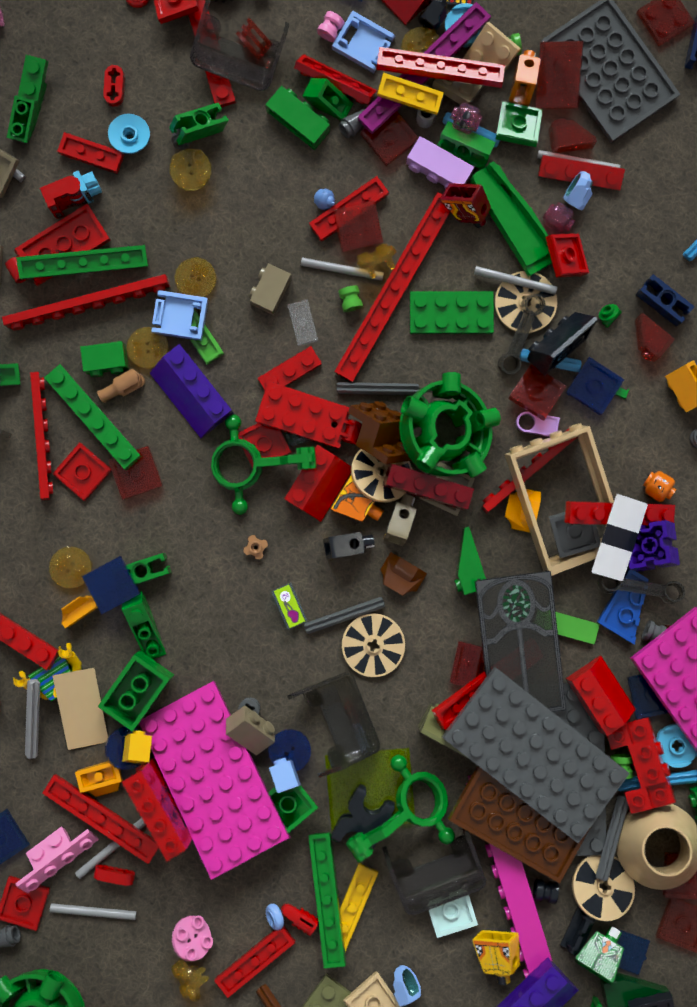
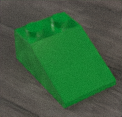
(293, 806)

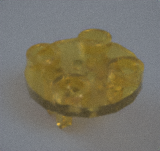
(421, 35)
(181, 172)
(382, 253)
(199, 269)
(137, 347)
(63, 560)
(189, 978)

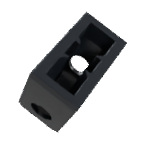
(339, 545)

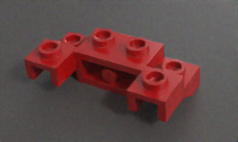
(648, 763)

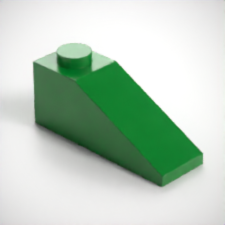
(469, 564)

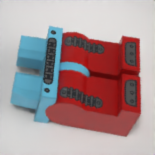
(70, 192)

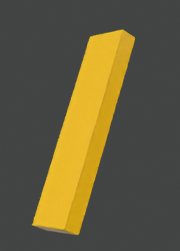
(356, 899)

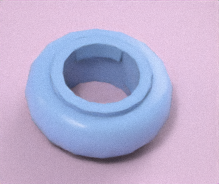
(274, 916)

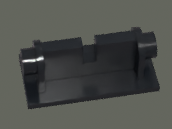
(577, 931)

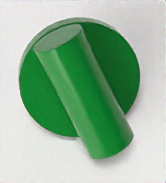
(609, 314)

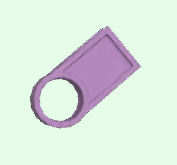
(540, 427)

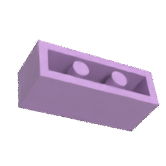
(438, 164)

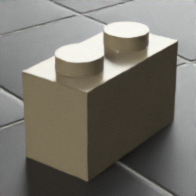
(270, 288)
(250, 730)

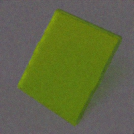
(373, 773)

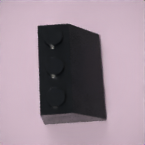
(561, 341)

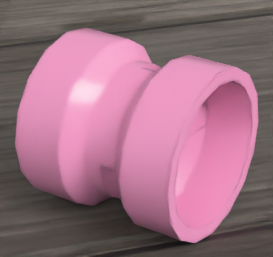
(330, 26)

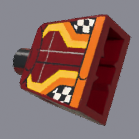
(467, 203)

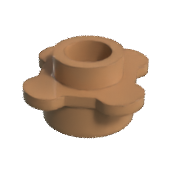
(258, 553)

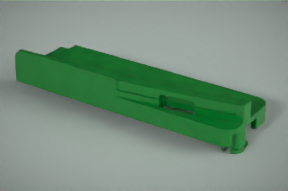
(514, 219)

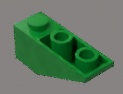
(143, 626)

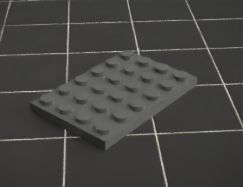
(618, 72)

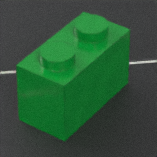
(104, 358)

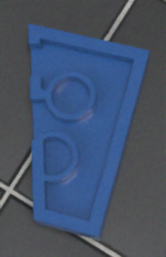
(623, 610)

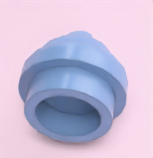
(324, 199)

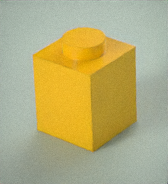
(137, 748)

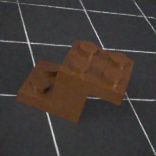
(379, 432)

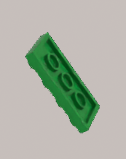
(451, 312)

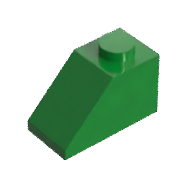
(327, 98)

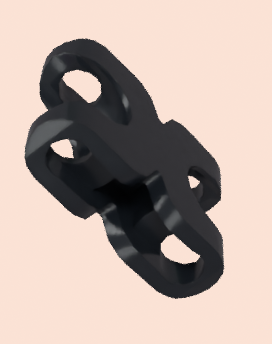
(361, 818)

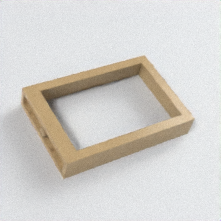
(598, 477)

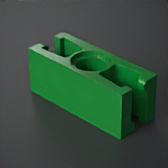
(198, 123)
(468, 147)
(147, 563)

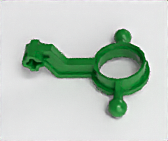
(304, 458)
(361, 844)

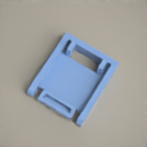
(365, 43)
(176, 315)

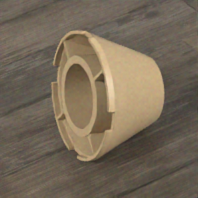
(632, 843)

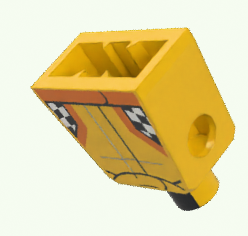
(498, 953)

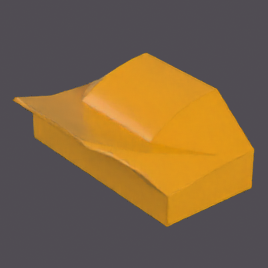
(515, 513)
(77, 610)
(99, 779)

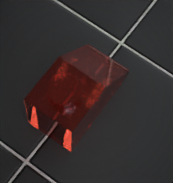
(569, 136)
(651, 338)

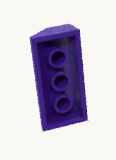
(190, 391)
(542, 988)

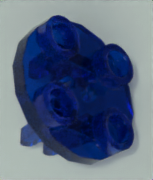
(284, 741)

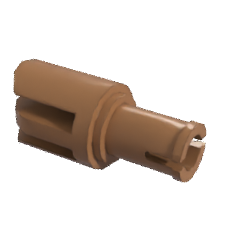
(122, 385)

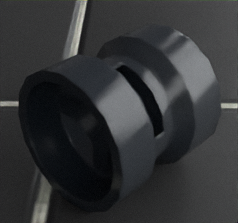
(545, 891)

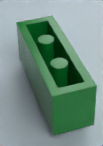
(298, 117)

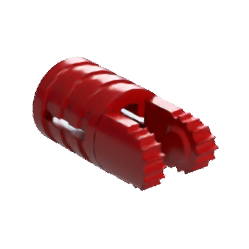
(295, 914)

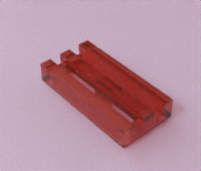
(247, 31)

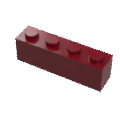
(428, 487)

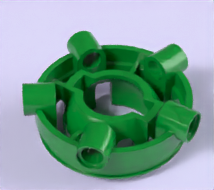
(466, 411)
(53, 992)

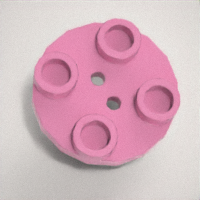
(198, 945)

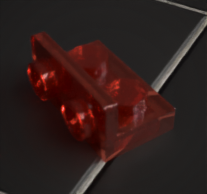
(467, 663)

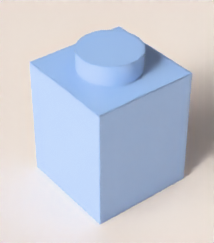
(284, 775)

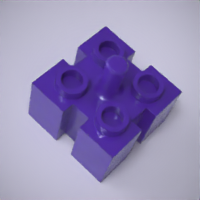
(655, 547)

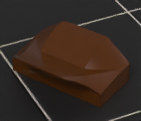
(401, 575)

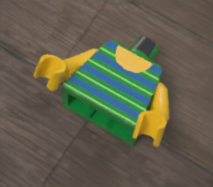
(65, 662)

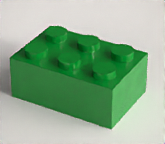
(135, 690)

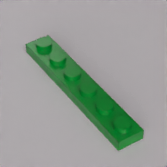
(81, 262)
(93, 417)
(327, 900)

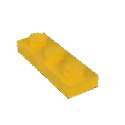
(409, 93)

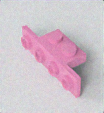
(54, 854)

